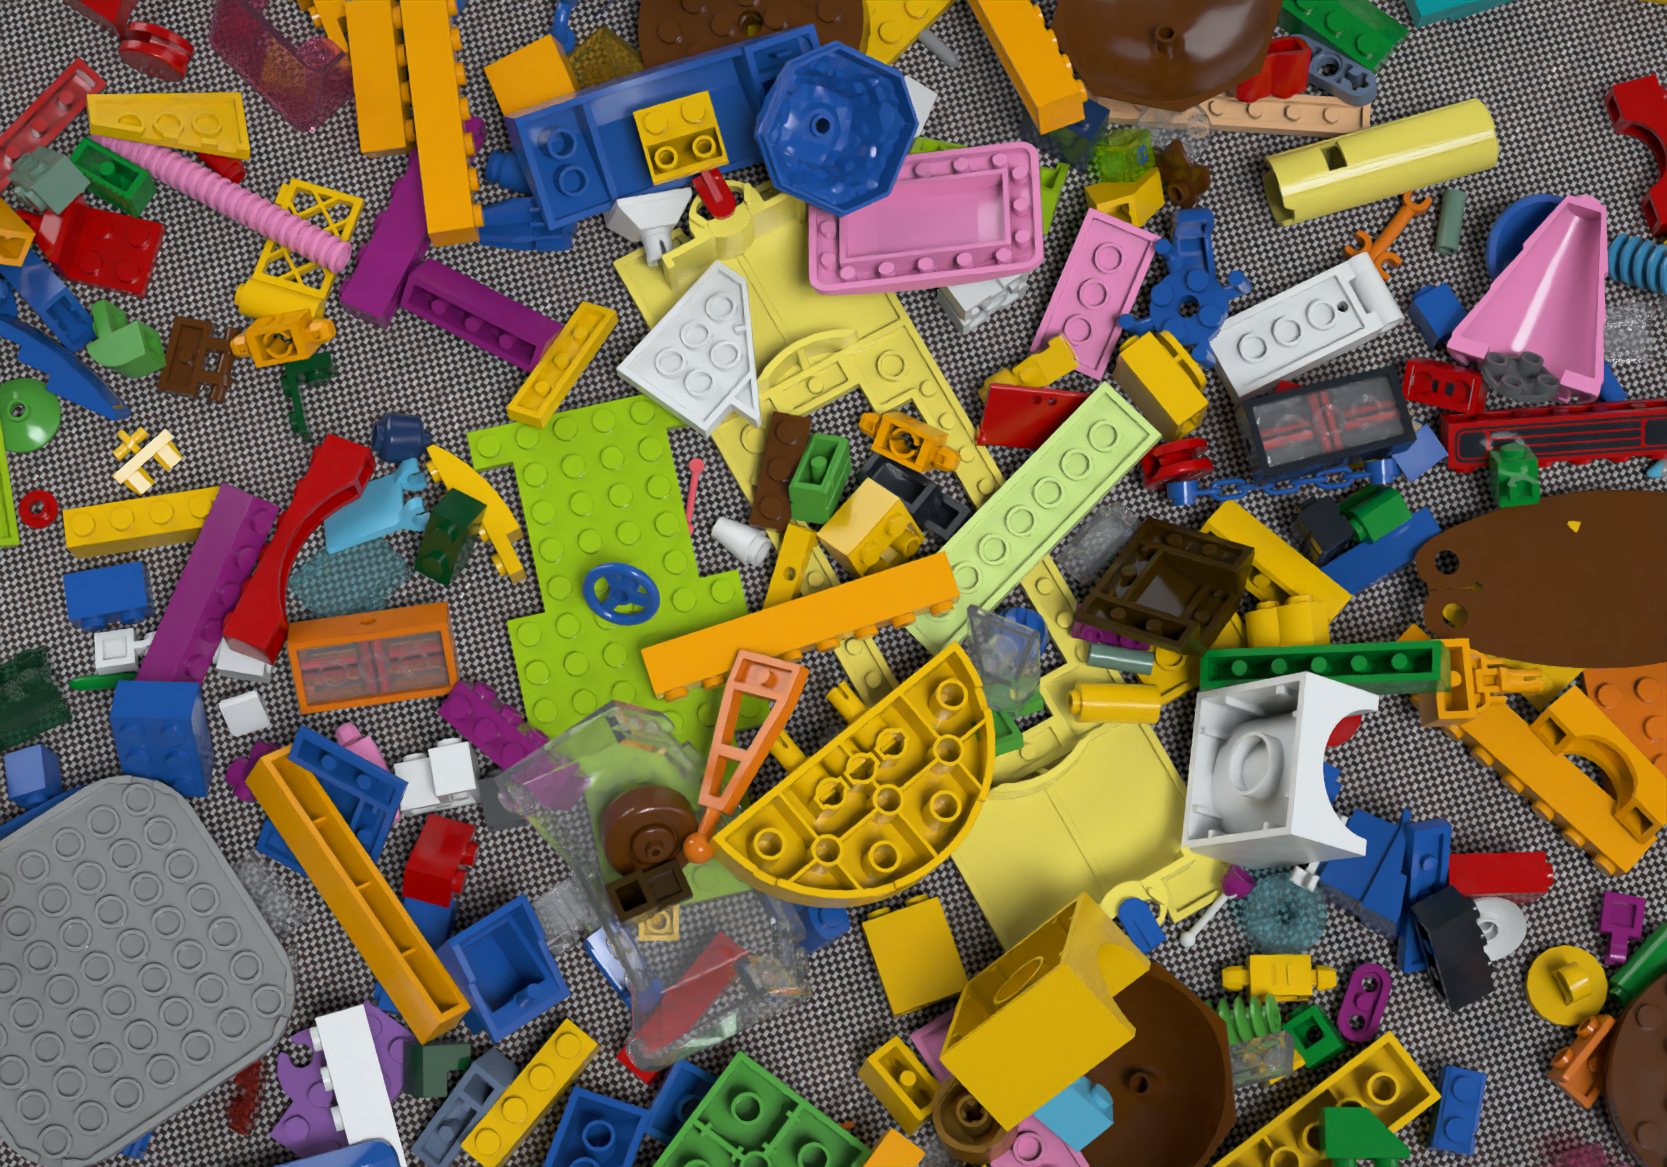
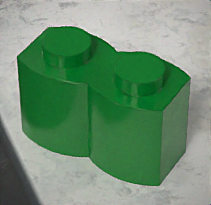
(1374, 512)

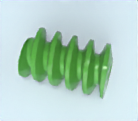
(1249, 1022)

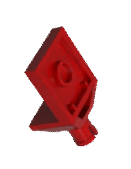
(98, 246)

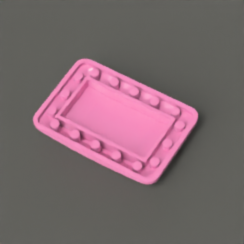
(943, 225)

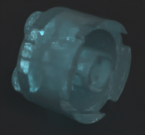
(1267, 931)

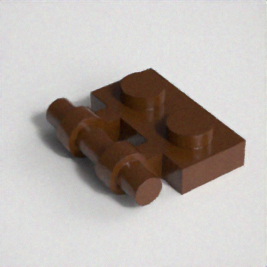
(188, 356)

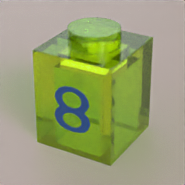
(1125, 155)

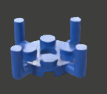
(1174, 290)

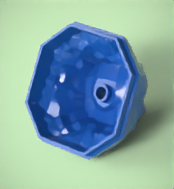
(860, 132)

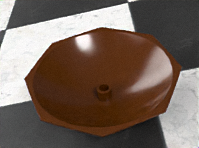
(1165, 49)
(1167, 1082)

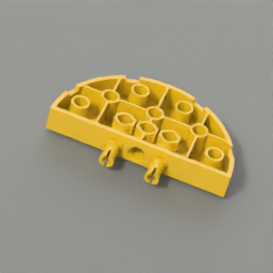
(875, 800)

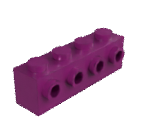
(479, 314)
(491, 724)

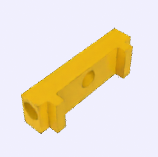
(794, 554)

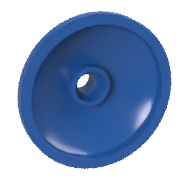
(1514, 228)

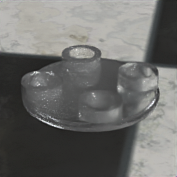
(1165, 126)

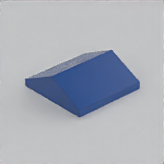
(677, 1099)

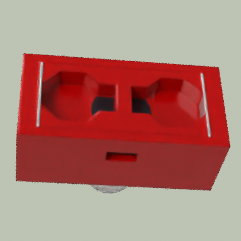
(1445, 385)

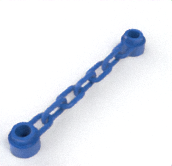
(1378, 472)

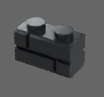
(1320, 530)

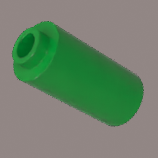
(1641, 968)

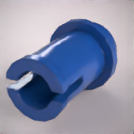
(1611, 389)

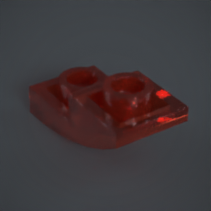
(246, 1109)

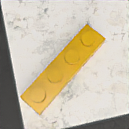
(562, 365)

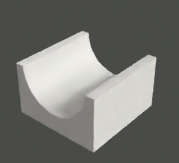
(1259, 772)

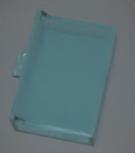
(350, 579)

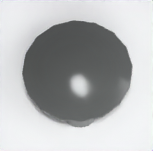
(1520, 377)

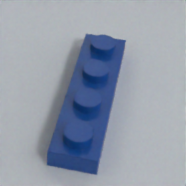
(1427, 873)

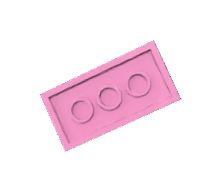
(1097, 289)

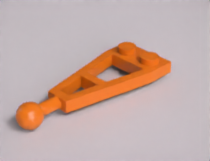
(759, 678)

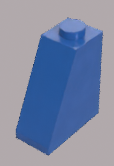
(51, 301)

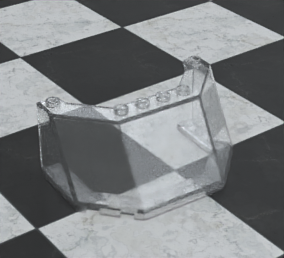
(698, 965)

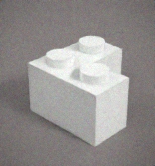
(442, 780)

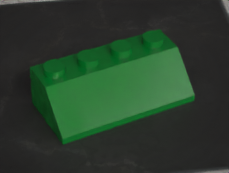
(1347, 27)

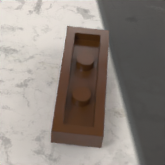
(782, 454)

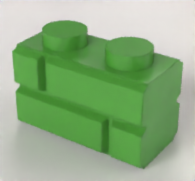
(820, 478)

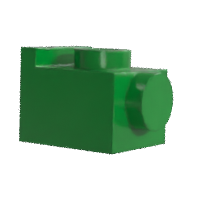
(1314, 1053)

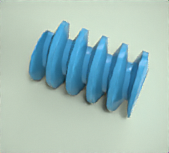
(1638, 263)

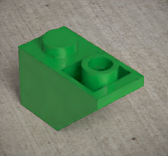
(1356, 1135)

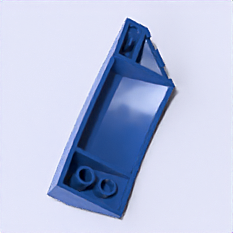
(587, 146)

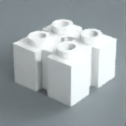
(973, 302)

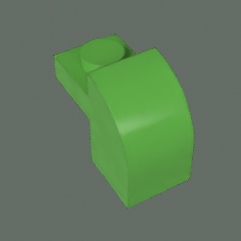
(124, 347)

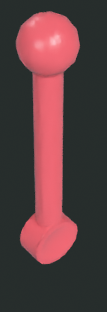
(696, 467)

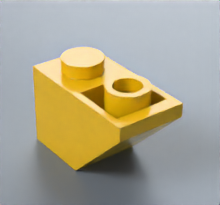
(1128, 200)

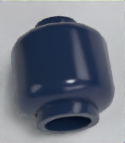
(399, 438)

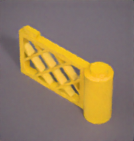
(272, 295)

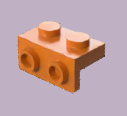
(1580, 1066)

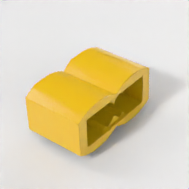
(1295, 624)

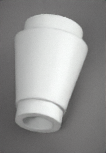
(743, 541)

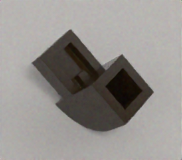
(643, 895)

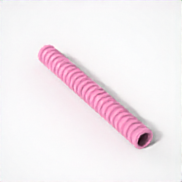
(234, 202)

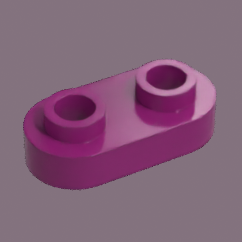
(1363, 1004)

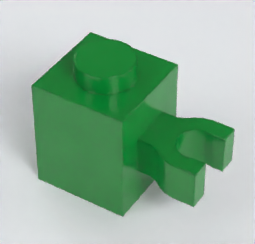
(1514, 476)

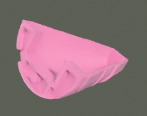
(1549, 302)

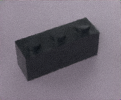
(1453, 947)

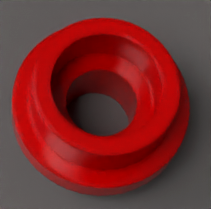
(43, 519)

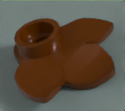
(1183, 179)

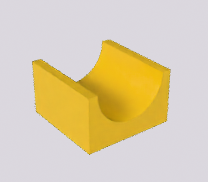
(1043, 1012)

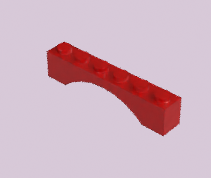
(334, 480)

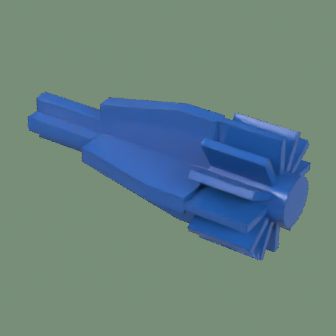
(520, 226)

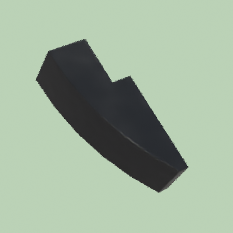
(930, 508)

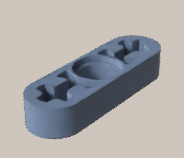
(1338, 84)

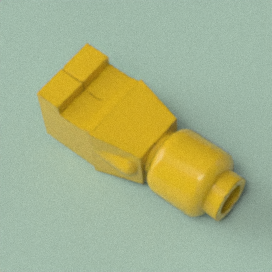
(1039, 368)

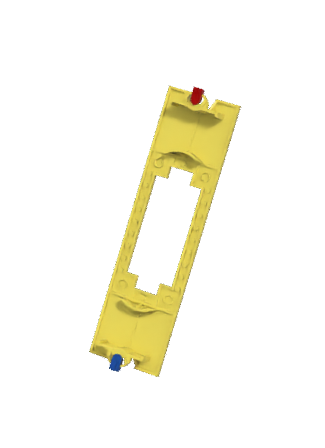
(1079, 800)

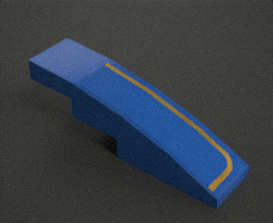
(69, 374)

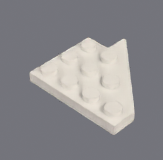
(701, 355)

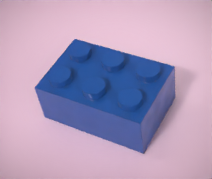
(163, 734)

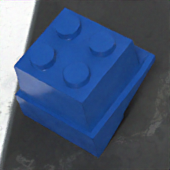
(1373, 883)
(504, 970)

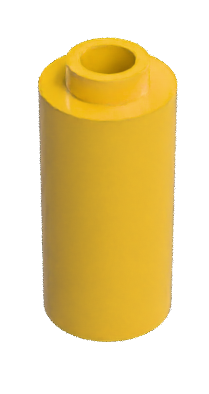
(1114, 703)

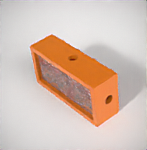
(373, 657)

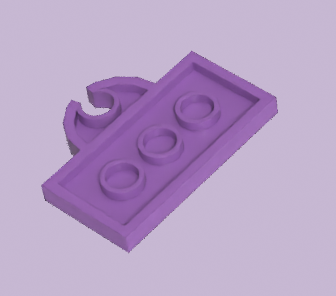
(308, 1123)

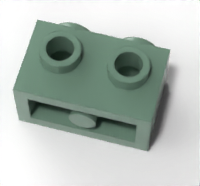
(46, 180)

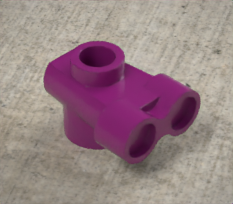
(242, 767)

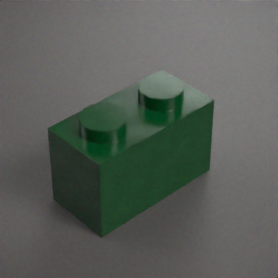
(450, 537)

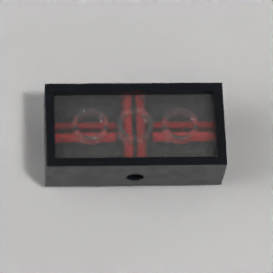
(1325, 426)

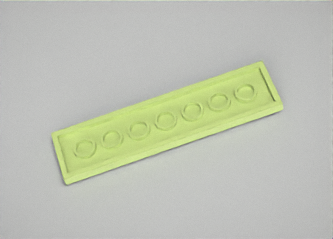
(1038, 508)

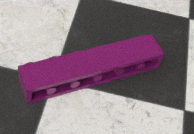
(396, 246)
(209, 587)

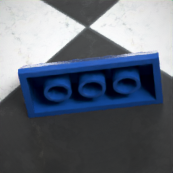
(597, 1132)

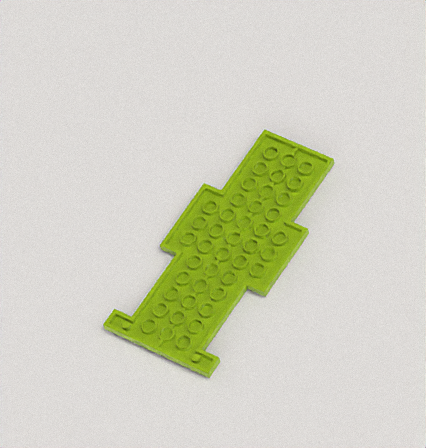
(592, 494)

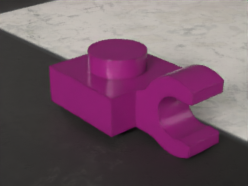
(1622, 920)

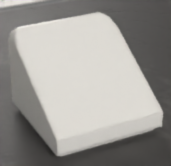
(245, 713)

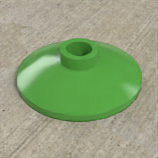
(39, 420)

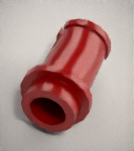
(225, 166)

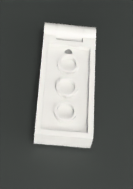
(1303, 328)

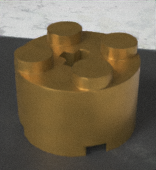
(969, 1142)

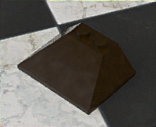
(1170, 588)

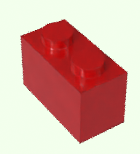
(440, 861)

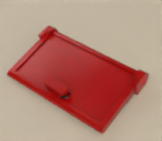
(1018, 421)

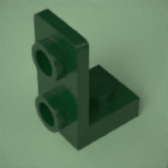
(313, 372)

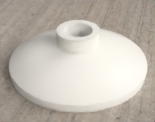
(1501, 924)

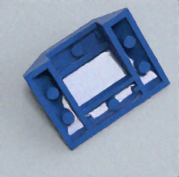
(358, 788)

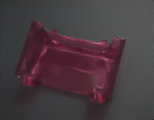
(297, 83)

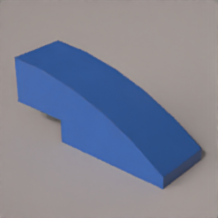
(1371, 564)

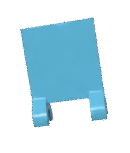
(379, 510)

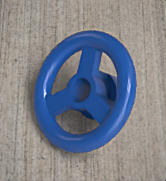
(624, 589)

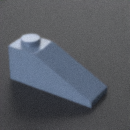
(465, 1108)

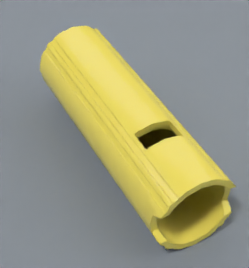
(1380, 162)

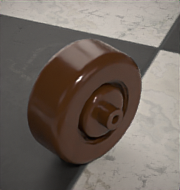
(646, 829)

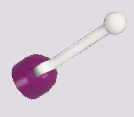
(1234, 885)

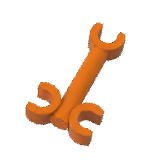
(1378, 249)

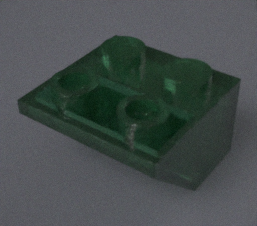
(30, 697)

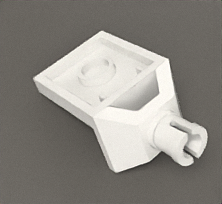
(649, 220)

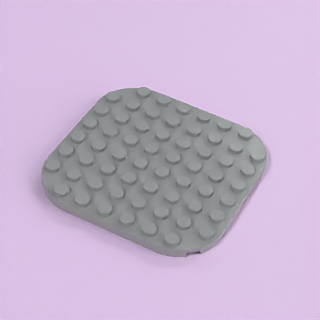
(125, 972)

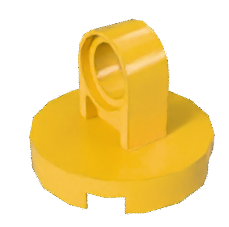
(1565, 986)

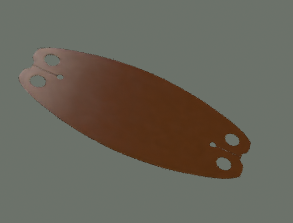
(1555, 591)

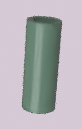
(1450, 222)
(1120, 658)

